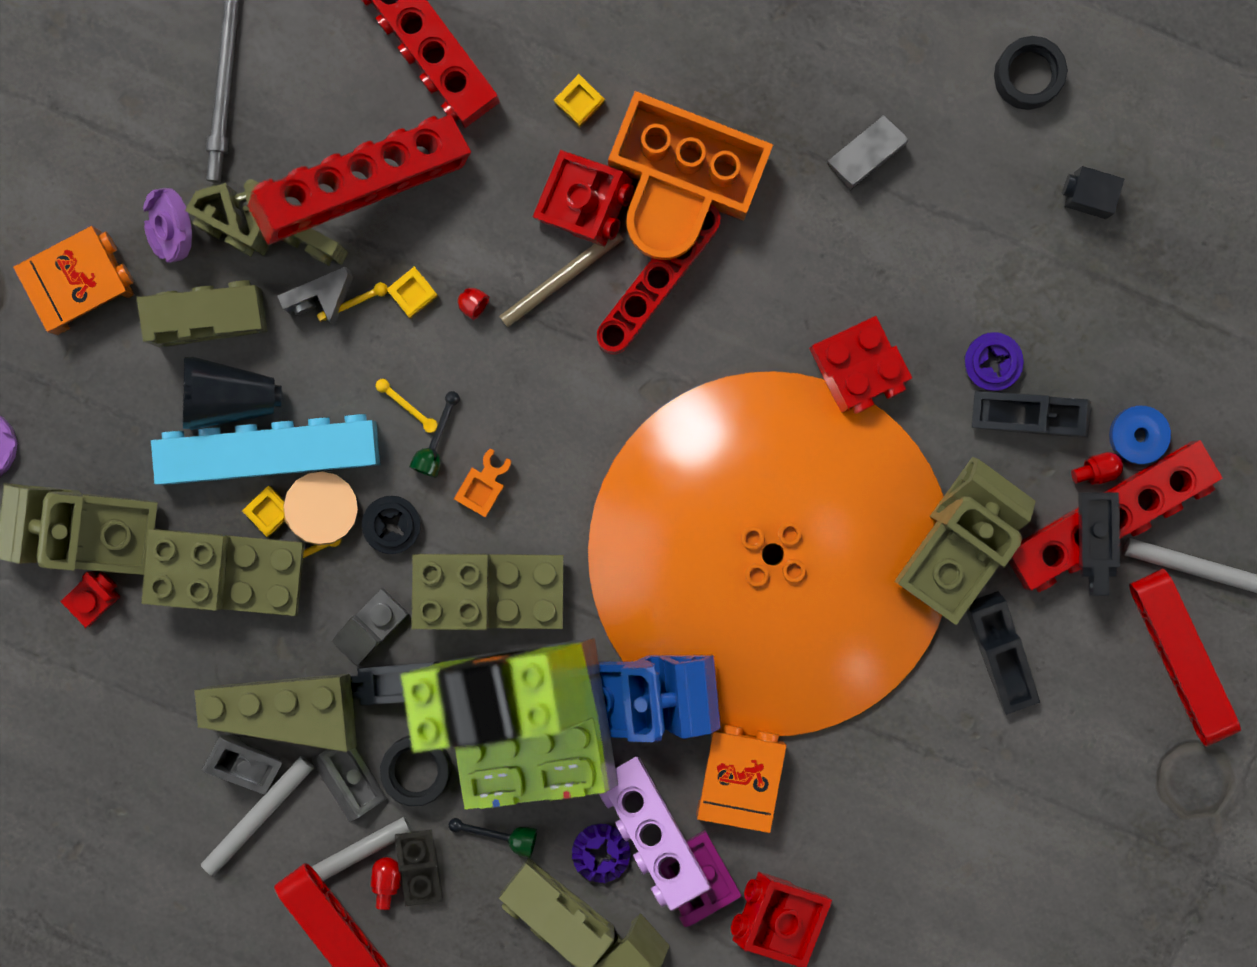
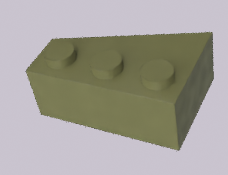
(202, 314)
(557, 915)

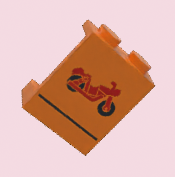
(74, 278)
(742, 779)

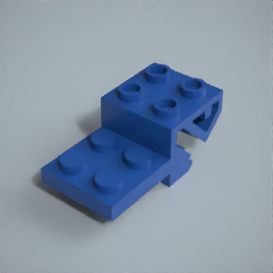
(660, 695)

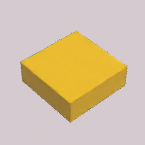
(579, 100)
(412, 292)
(266, 511)

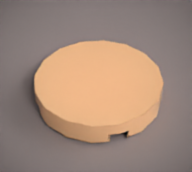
(320, 508)

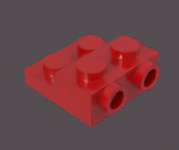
(584, 198)
(861, 366)
(780, 920)

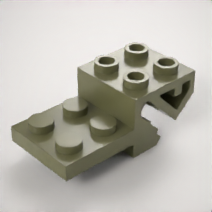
(221, 211)
(74, 529)
(969, 541)
(222, 572)
(487, 591)

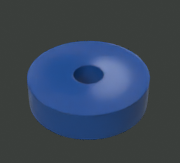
(1156, 435)

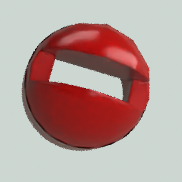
(473, 302)

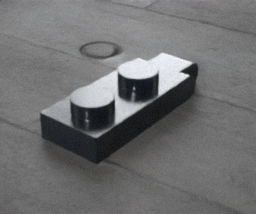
(382, 683)

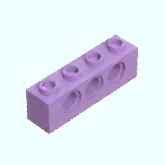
(691, 879)

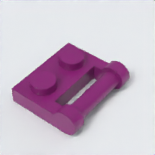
(723, 886)

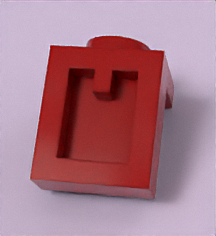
(91, 597)

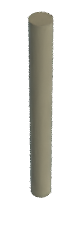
(557, 281)

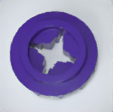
(1001, 346)
(593, 837)

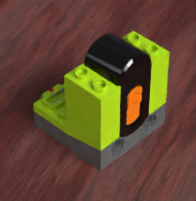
(519, 721)

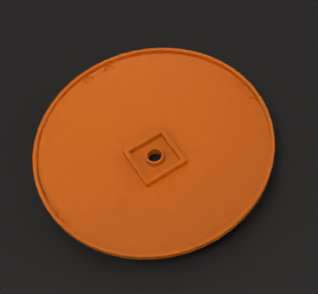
(754, 467)

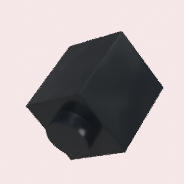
(1093, 192)

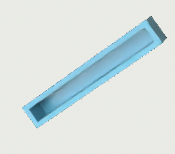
(265, 452)

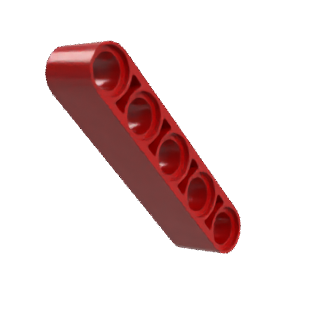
(652, 296)
(1184, 657)
(326, 920)

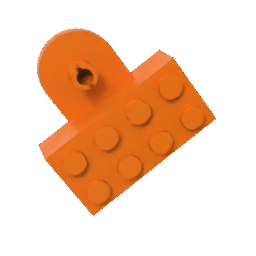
(681, 171)

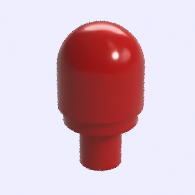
(1099, 469)
(385, 881)

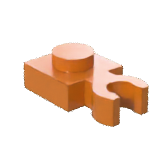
(481, 488)

